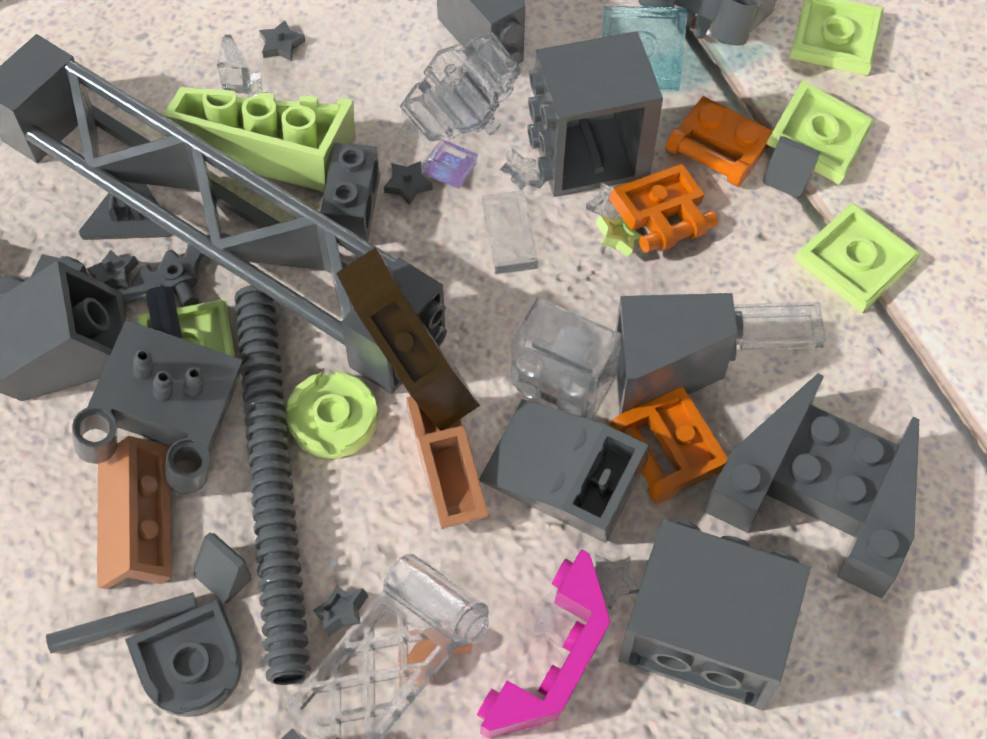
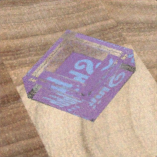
(449, 163)

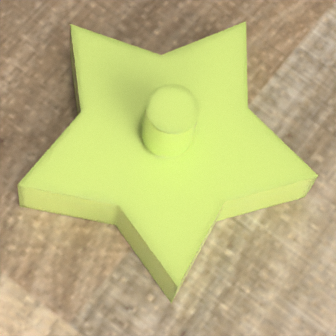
(617, 234)

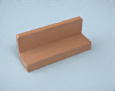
(134, 515)

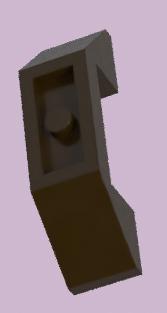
(406, 340)

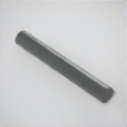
(120, 623)

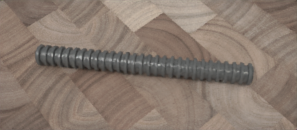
(271, 490)

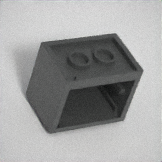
(594, 113)
(715, 613)

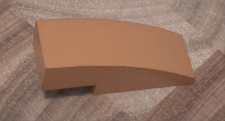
(448, 469)

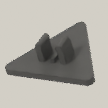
(119, 221)

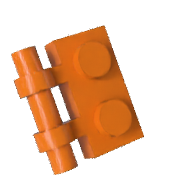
(659, 196)

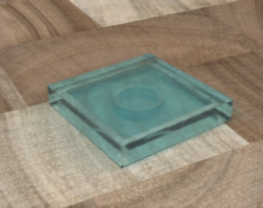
(660, 32)

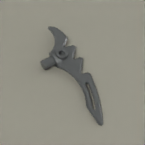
(172, 272)

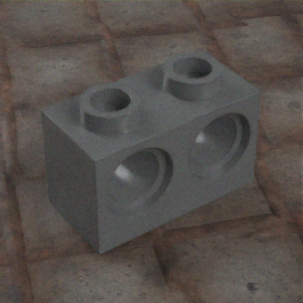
(352, 187)

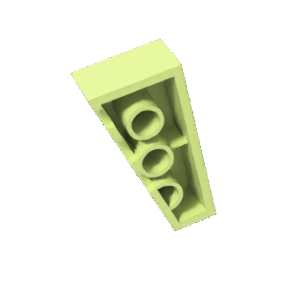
(268, 135)

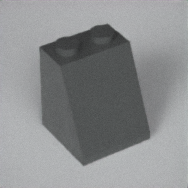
(481, 17)
(56, 331)
(674, 344)

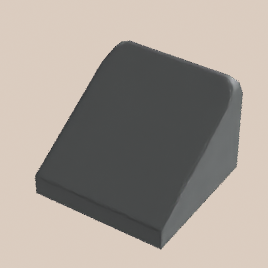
(791, 167)
(221, 568)

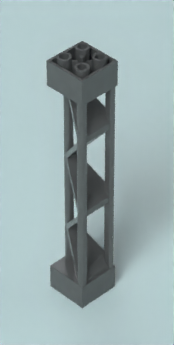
(47, 99)

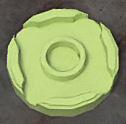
(332, 415)

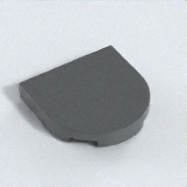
(188, 661)

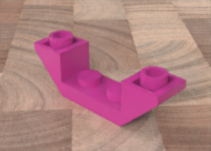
(518, 709)

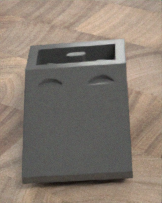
(567, 467)

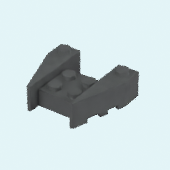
(832, 475)

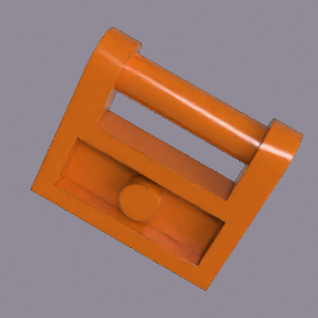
(723, 132)
(682, 437)

